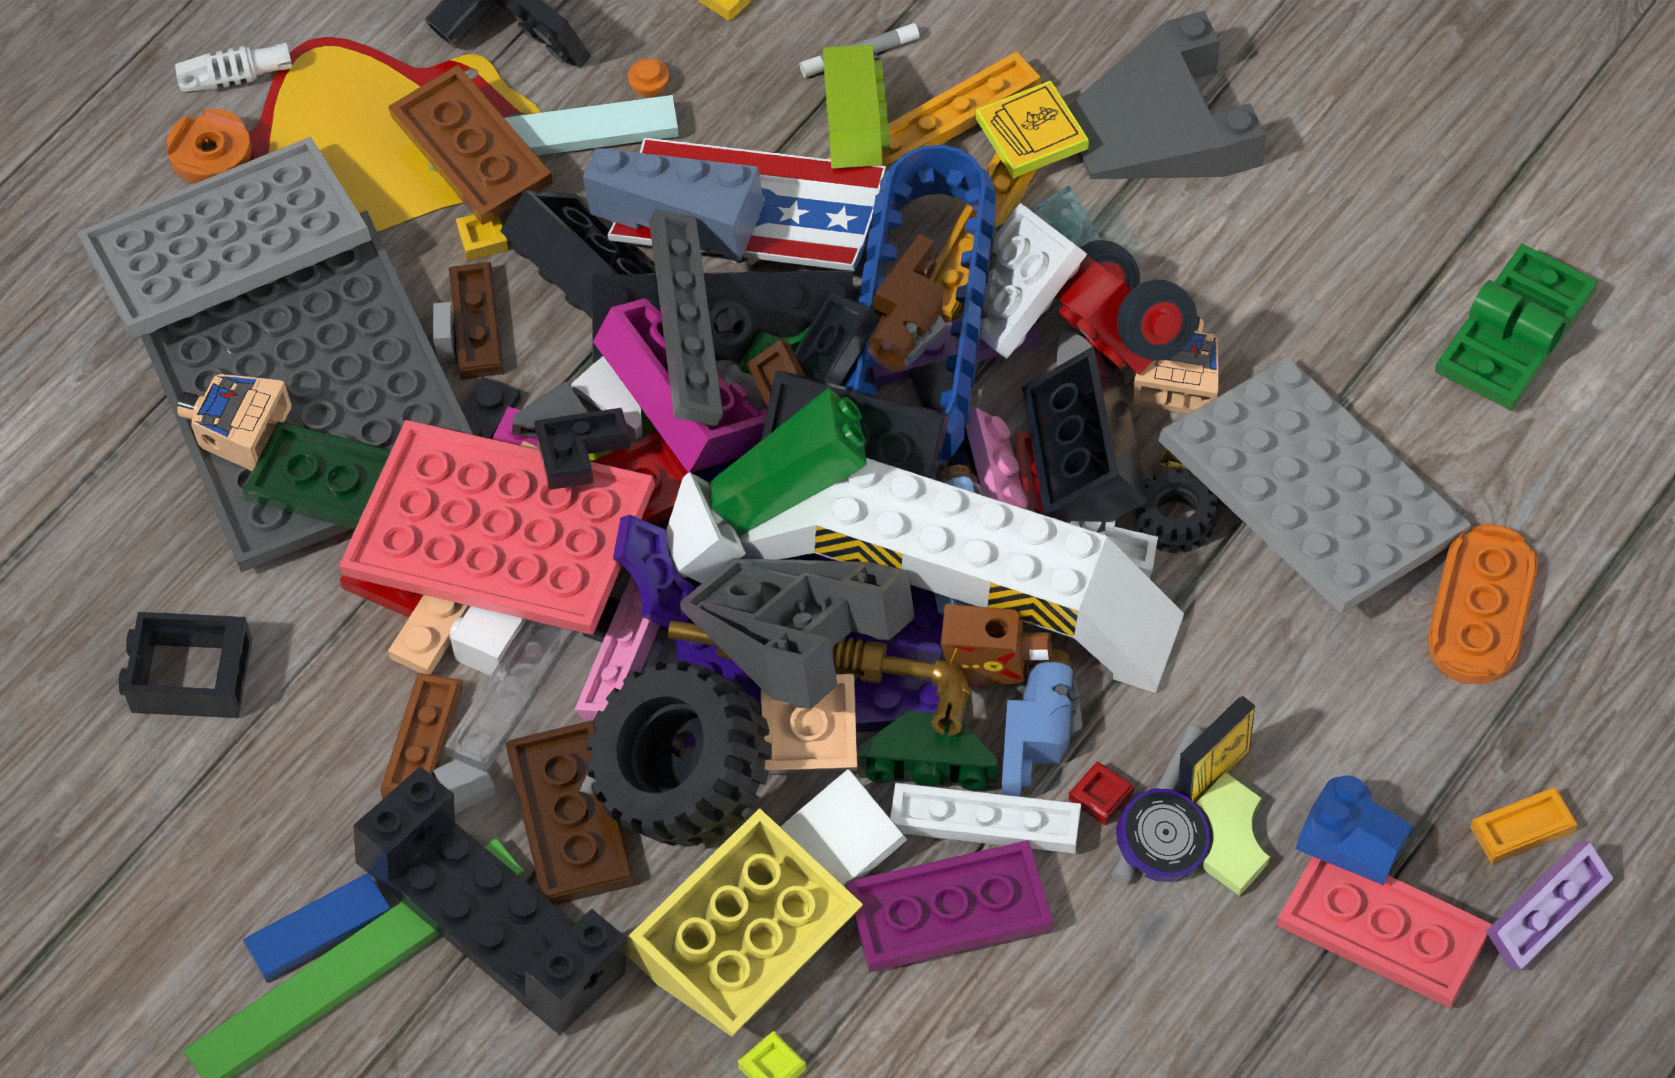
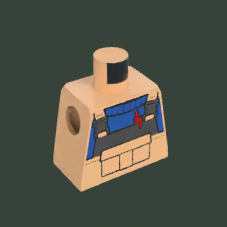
(1182, 380)
(236, 416)

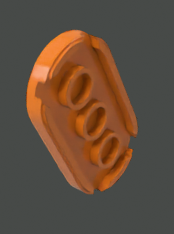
(1482, 604)

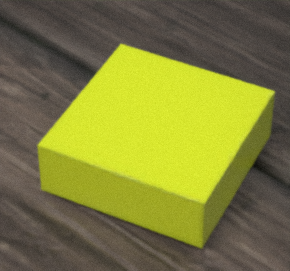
(772, 1060)

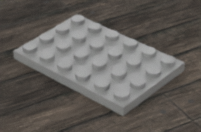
(223, 237)
(1314, 484)

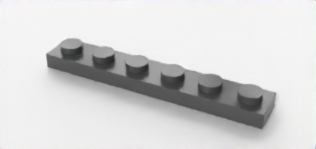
(685, 318)

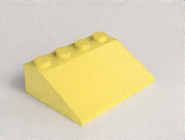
(741, 924)

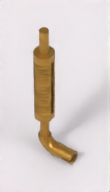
(869, 663)

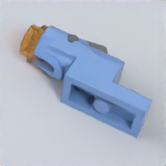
(1041, 723)

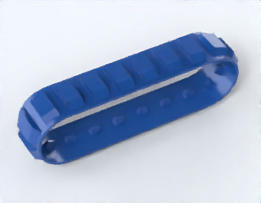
(916, 174)

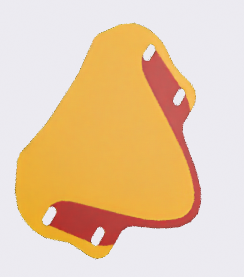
(342, 101)

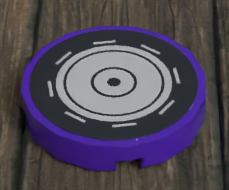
(1163, 834)

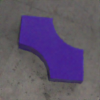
(645, 555)

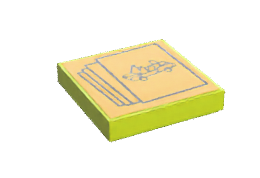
(1032, 129)

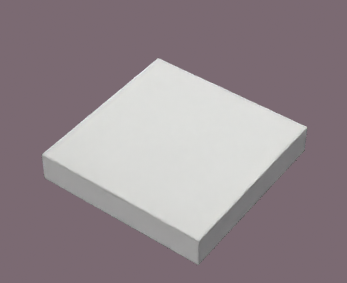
(845, 829)

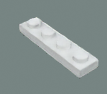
(985, 817)

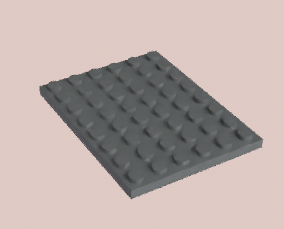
(349, 365)

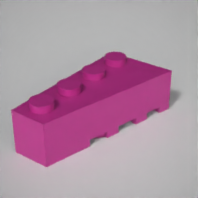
(636, 351)

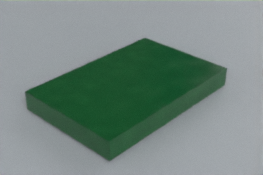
(316, 475)

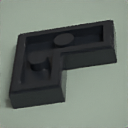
(569, 439)

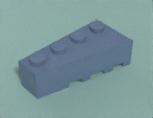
(719, 194)

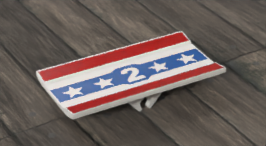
(808, 210)

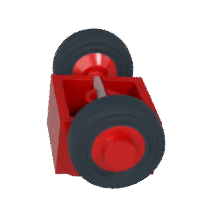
(1119, 316)

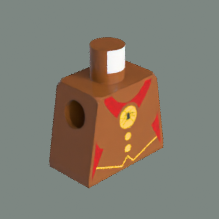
(990, 644)

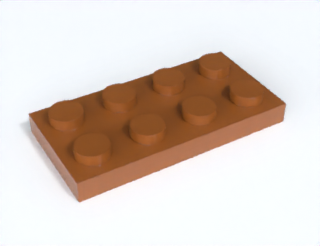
(470, 144)

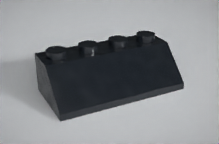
(569, 244)
(1084, 441)

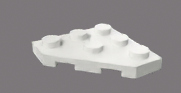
(1027, 276)

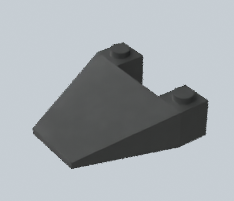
(1152, 119)
(790, 613)

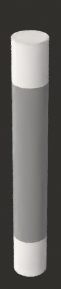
(880, 43)

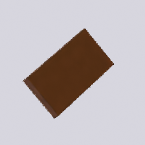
(569, 834)

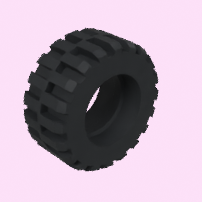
(727, 769)

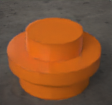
(648, 77)

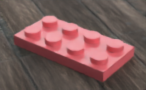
(1386, 929)

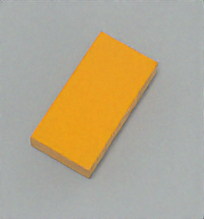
(1523, 825)

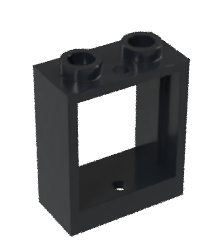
(187, 630)

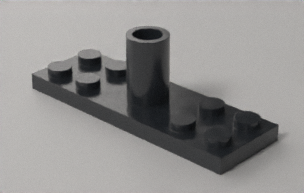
(455, 18)
(763, 302)

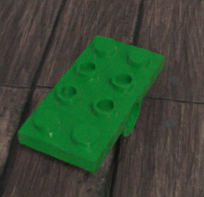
(1515, 326)

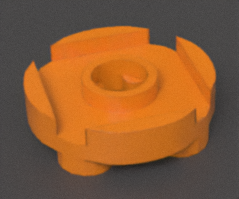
(214, 126)

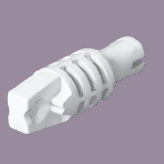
(209, 71)

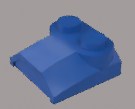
(1353, 830)

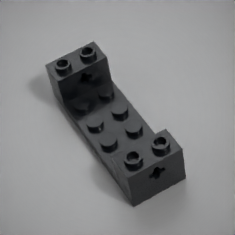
(484, 906)

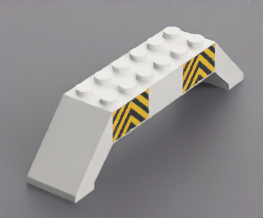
(987, 558)

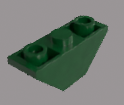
(918, 754)

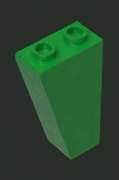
(791, 463)

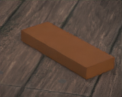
(423, 729)

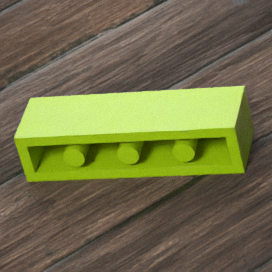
(855, 106)

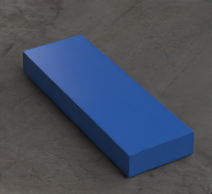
(316, 927)

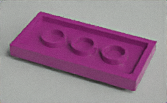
(950, 906)

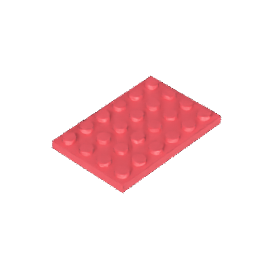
(485, 531)

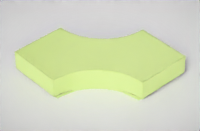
(1235, 853)

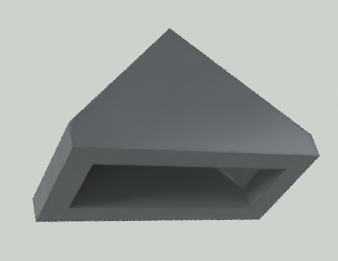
(556, 403)

